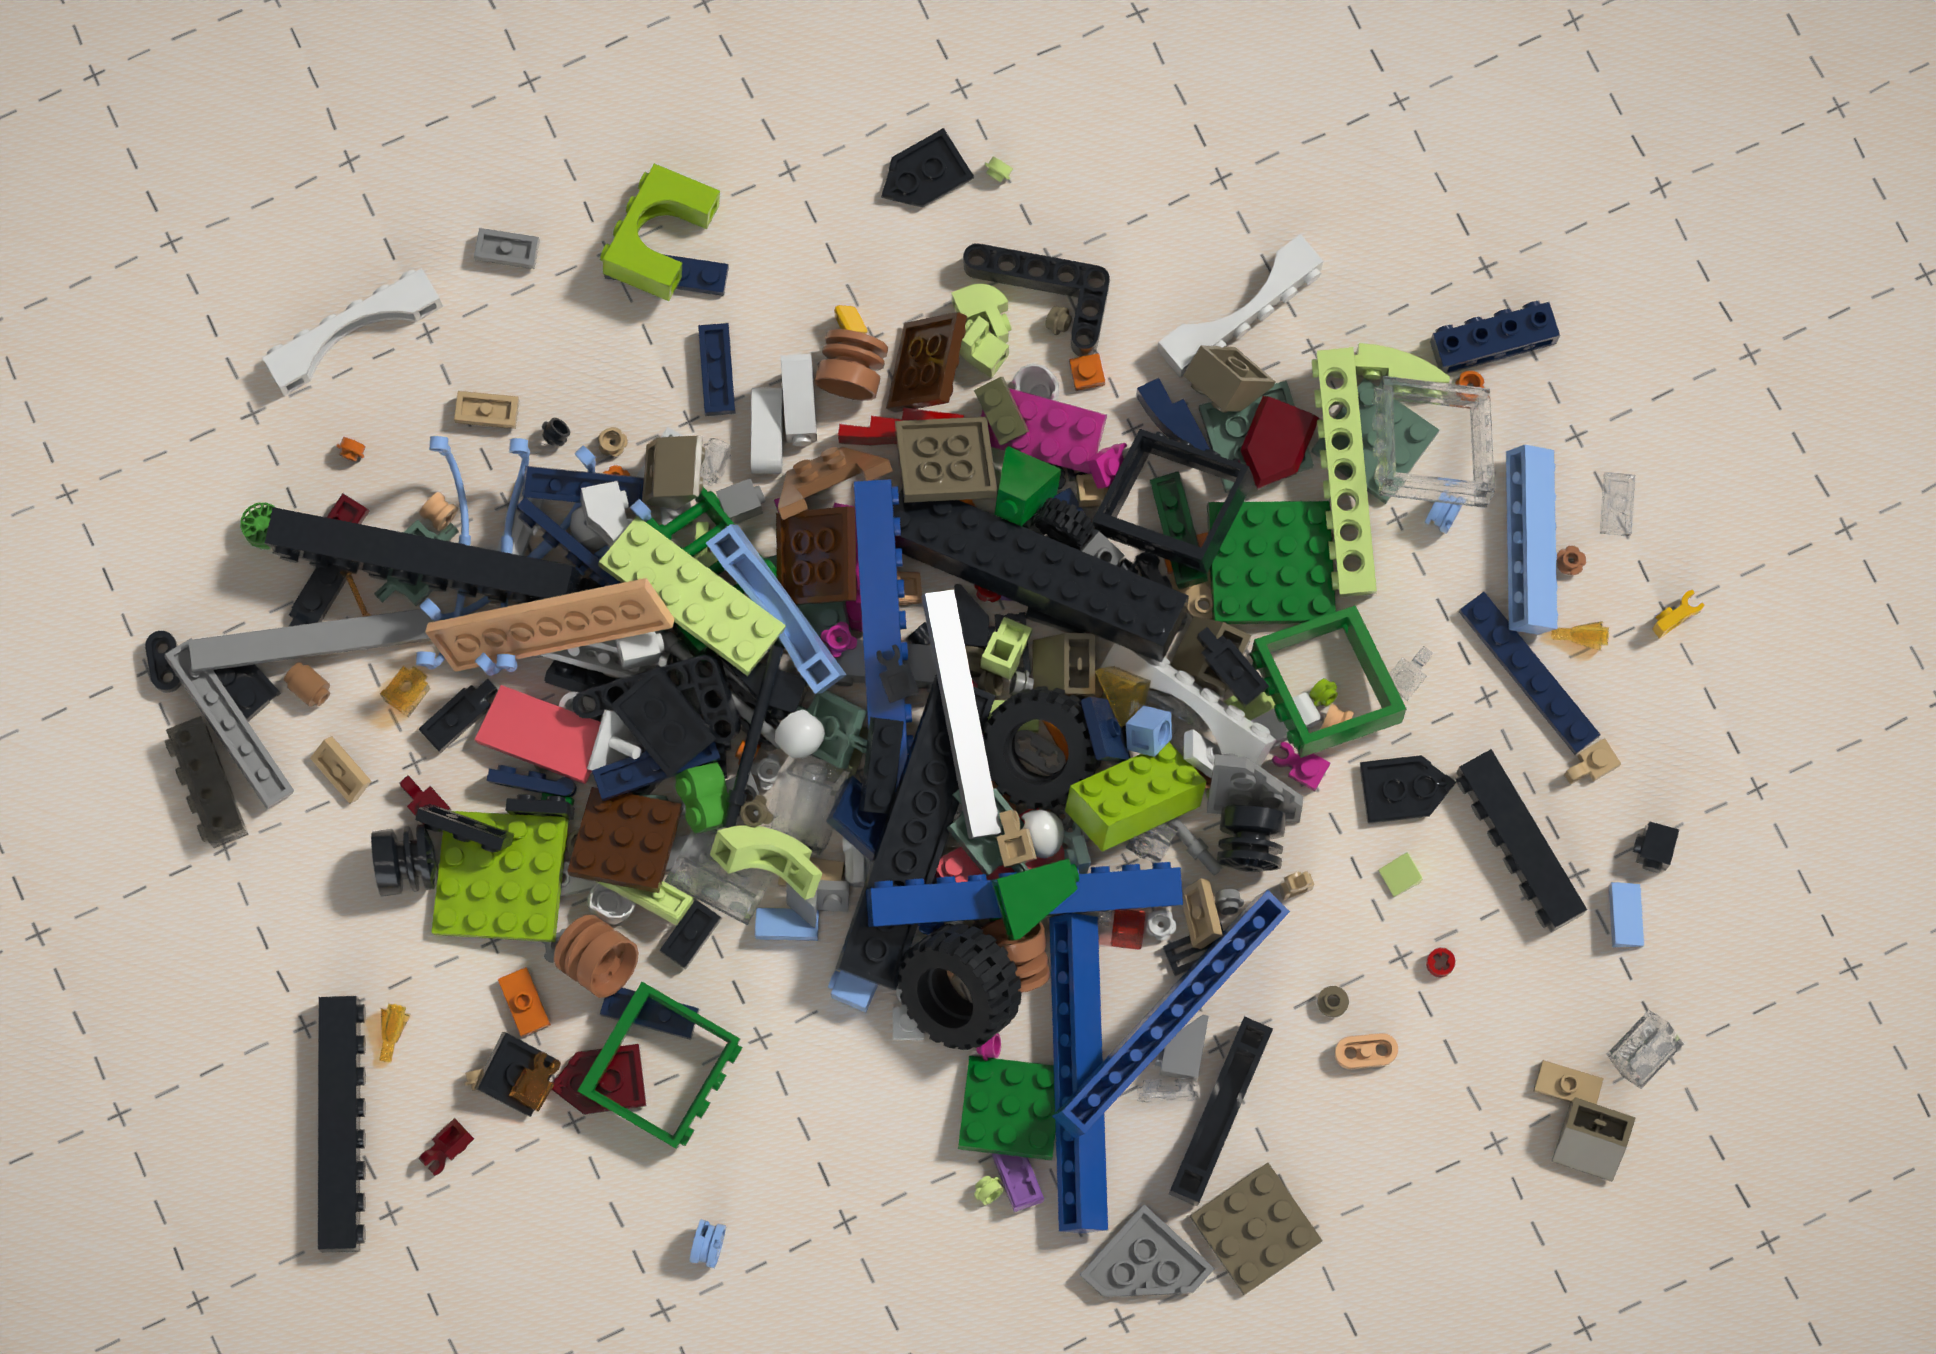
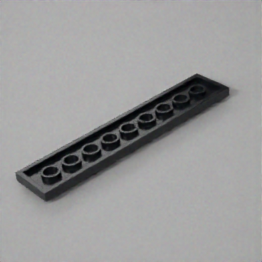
(909, 841)

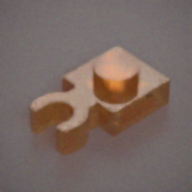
(533, 1085)

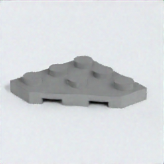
(1243, 782)
(1146, 1260)

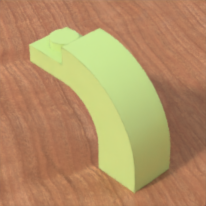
(769, 850)

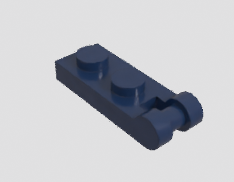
(533, 782)

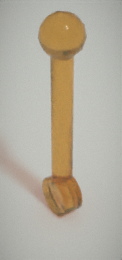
(356, 593)

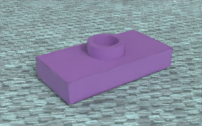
(1018, 1181)

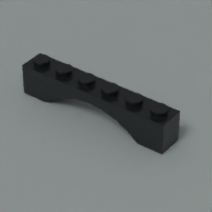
(1220, 1111)

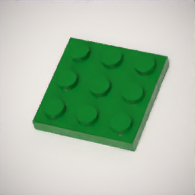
(1008, 1108)

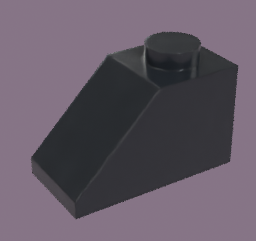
(973, 619)

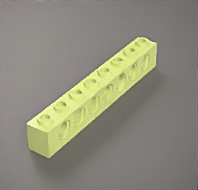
(1342, 363)

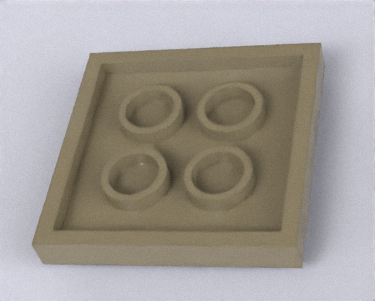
(945, 459)
(1256, 1228)

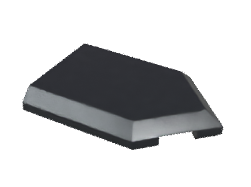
(926, 171)
(1402, 788)

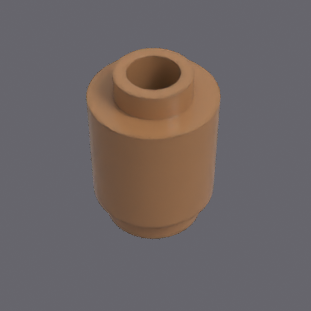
(307, 684)

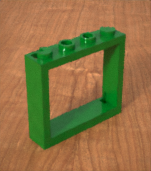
(1307, 743)
(617, 1037)

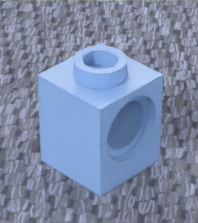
(1149, 731)

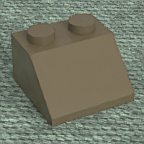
(1227, 377)

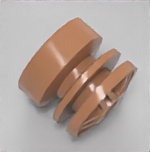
(851, 364)
(1025, 952)
(596, 956)

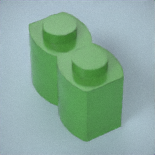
(704, 796)

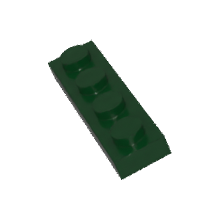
(1177, 523)

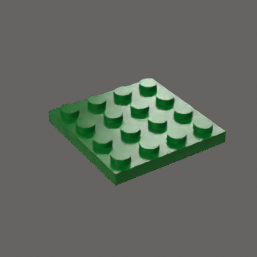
(1273, 564)

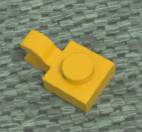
(1670, 619)

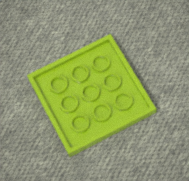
(506, 891)

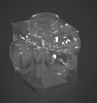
(1153, 843)

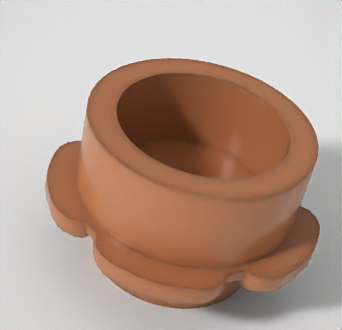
(1567, 567)

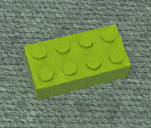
(1135, 796)

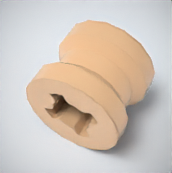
(438, 511)
(1336, 716)

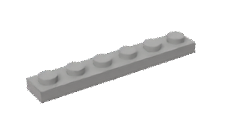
(231, 728)

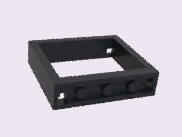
(1156, 543)

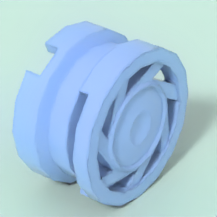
(1443, 515)
(707, 1243)

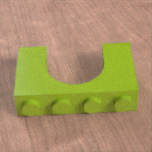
(660, 194)

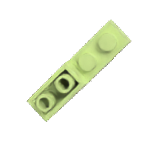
(1378, 361)

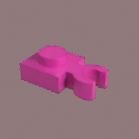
(1106, 464)
(1304, 770)

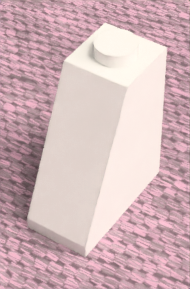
(799, 399)

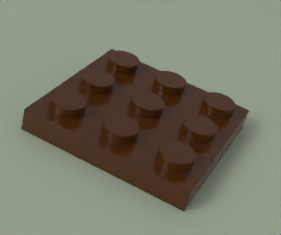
(926, 362)
(817, 555)
(625, 840)

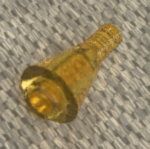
(1589, 635)
(392, 1025)

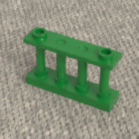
(706, 503)

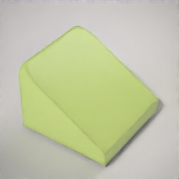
(1400, 874)

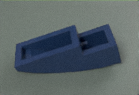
(1171, 418)

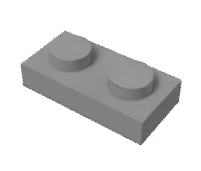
(506, 248)

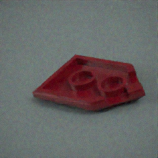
(1277, 441)
(621, 1082)

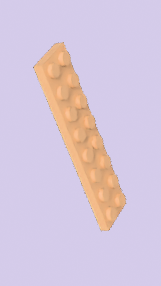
(551, 624)

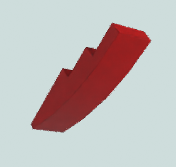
(883, 428)

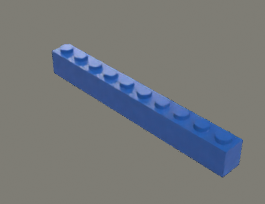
(880, 598)
(977, 899)
(1170, 1014)
(1076, 1056)

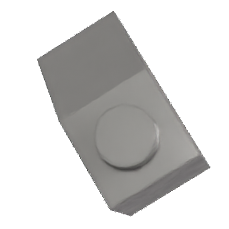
(1184, 1052)

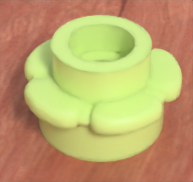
(998, 169)
(988, 1189)

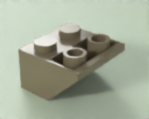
(673, 471)
(1189, 656)
(1065, 663)
(1593, 1139)

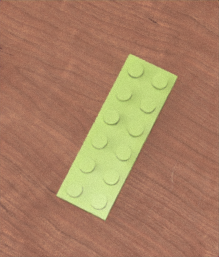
(694, 595)

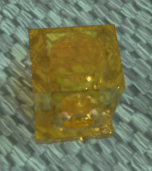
(406, 700)

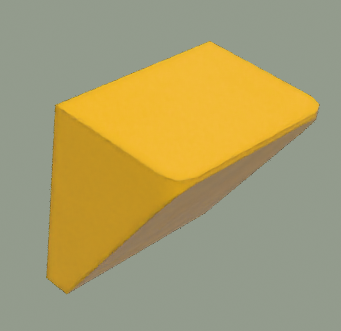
(849, 319)

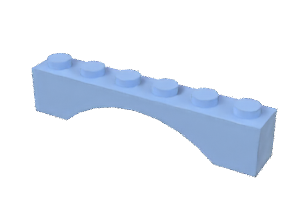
(763, 588)

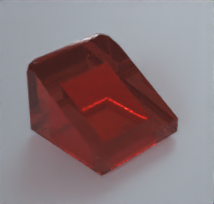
(1128, 929)

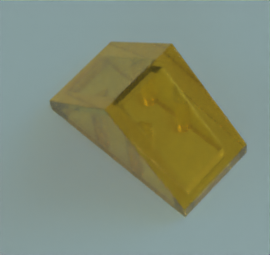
(1124, 691)

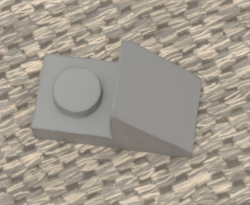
(828, 897)

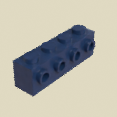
(1494, 337)

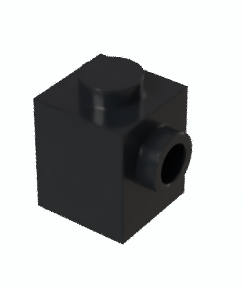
(1656, 846)

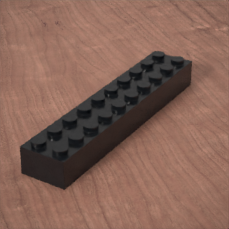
(417, 559)
(1042, 574)

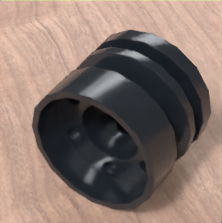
(1251, 832)
(403, 860)

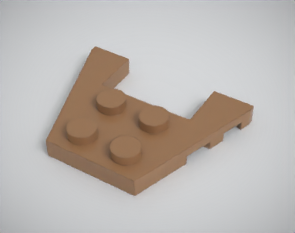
(825, 471)

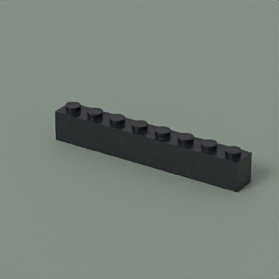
(339, 1124)

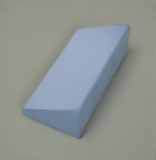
(1626, 915)
(783, 925)

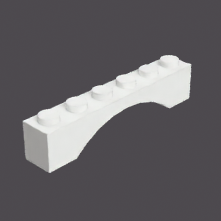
(1293, 266)
(407, 299)
(606, 516)
(1229, 726)

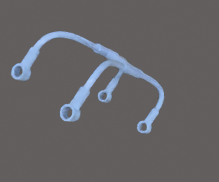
(517, 446)
(542, 549)

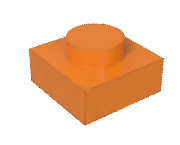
(1087, 372)

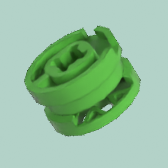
(256, 524)

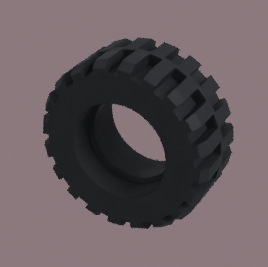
(1004, 763)
(983, 970)

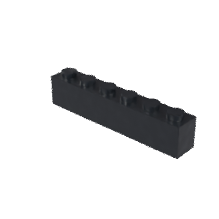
(1520, 840)

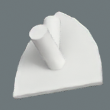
(613, 742)

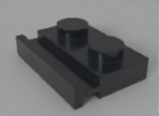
(248, 688)

